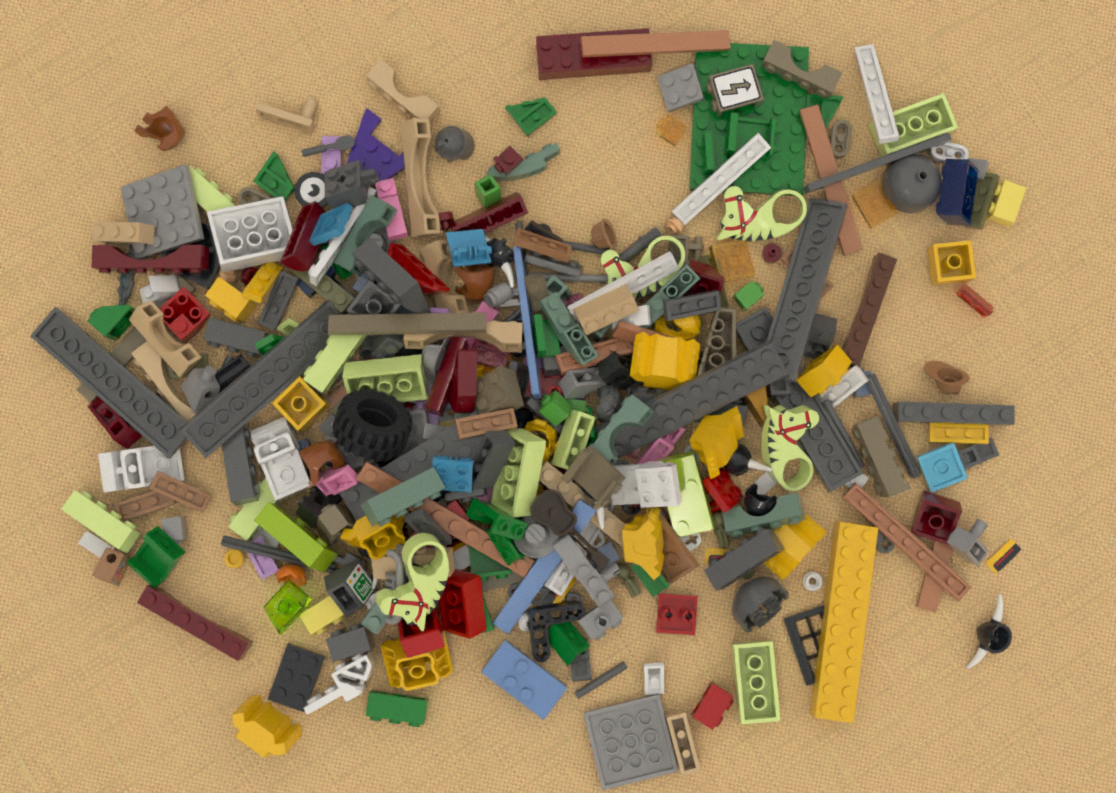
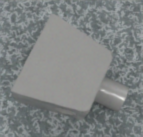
(200, 387)

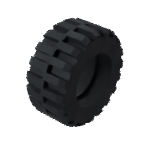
(388, 430)

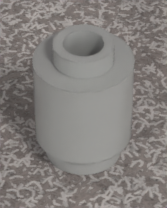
(498, 295)

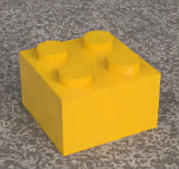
(951, 263)
(228, 298)
(824, 371)
(301, 404)

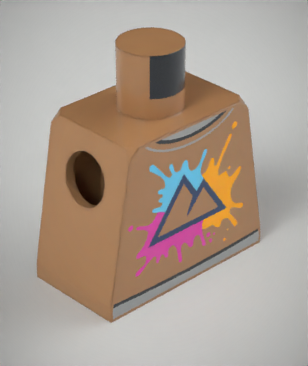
(108, 569)

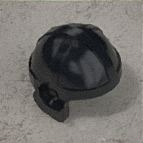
(758, 504)

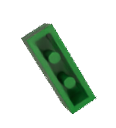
(396, 708)

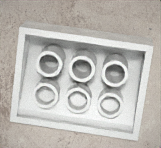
(250, 233)

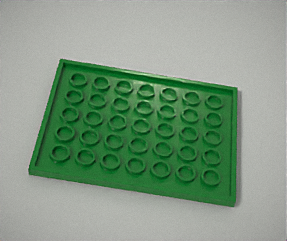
(781, 101)

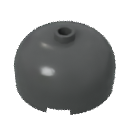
(911, 183)
(751, 596)

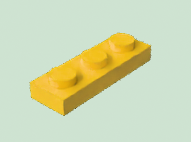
(262, 282)
(958, 433)

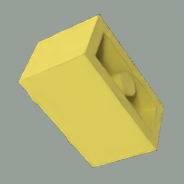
(1006, 203)
(321, 615)

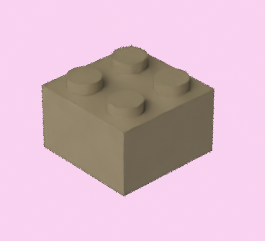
(498, 391)

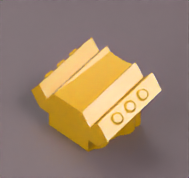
(664, 360)
(717, 439)
(375, 539)
(645, 542)
(797, 542)
(417, 670)
(265, 727)

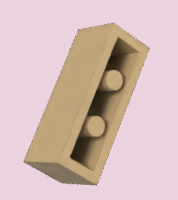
(123, 233)
(606, 309)
(682, 742)

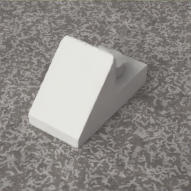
(160, 288)
(653, 678)

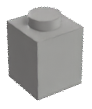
(175, 528)

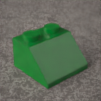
(112, 320)

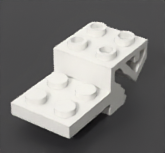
(280, 458)
(136, 467)
(648, 485)
(346, 681)

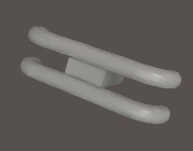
(396, 579)

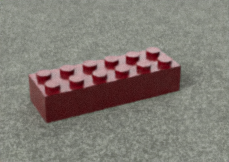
(562, 57)

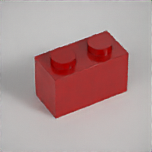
(712, 706)

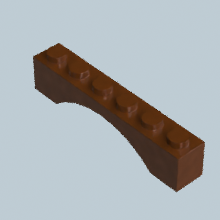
(869, 307)

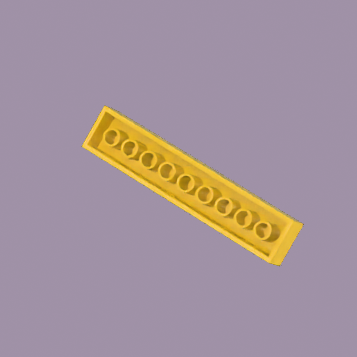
(844, 622)

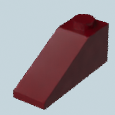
(464, 382)
(114, 424)

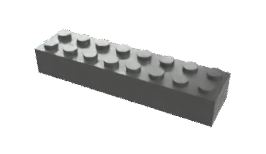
(414, 463)

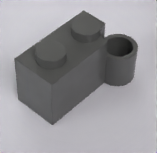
(381, 346)

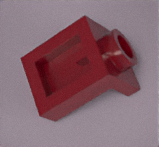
(507, 161)

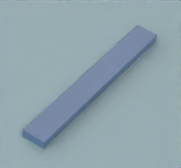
(527, 324)
(537, 576)

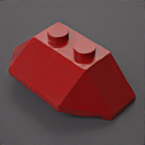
(428, 281)

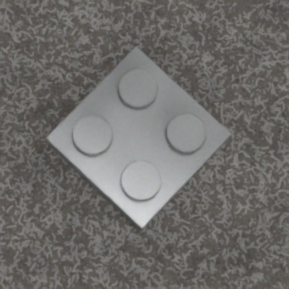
(681, 88)

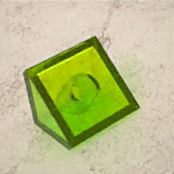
(286, 606)

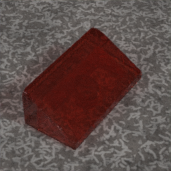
(975, 301)

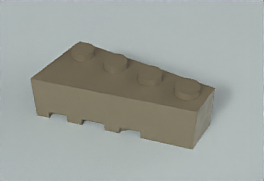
(720, 341)
(880, 458)
(333, 521)

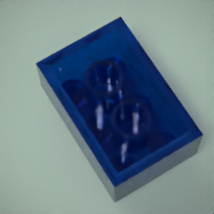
(957, 192)

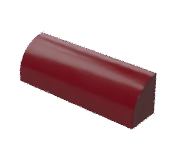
(492, 217)
(299, 251)
(440, 390)

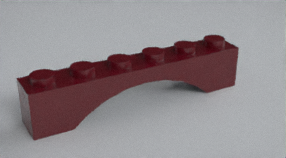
(186, 258)
(182, 616)

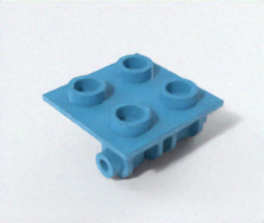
(468, 247)
(454, 473)

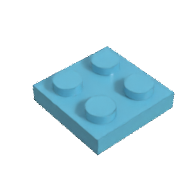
(942, 467)

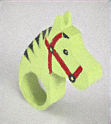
(746, 224)
(616, 269)
(779, 443)
(425, 585)

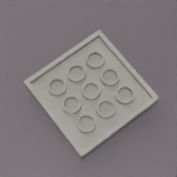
(168, 204)
(630, 741)

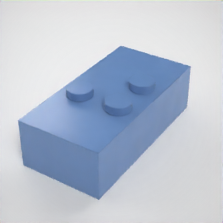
(524, 679)

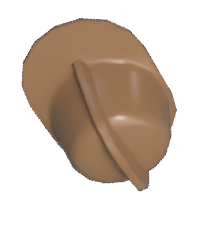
(604, 235)
(946, 377)

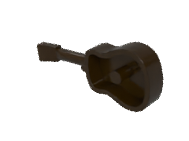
(552, 511)

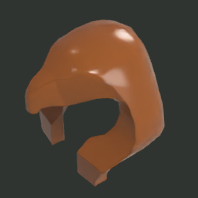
(163, 127)
(476, 281)
(318, 454)

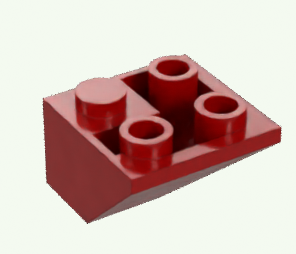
(184, 314)

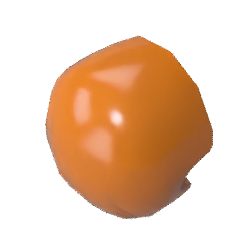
(292, 572)

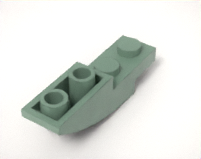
(530, 166)
(672, 289)
(566, 330)

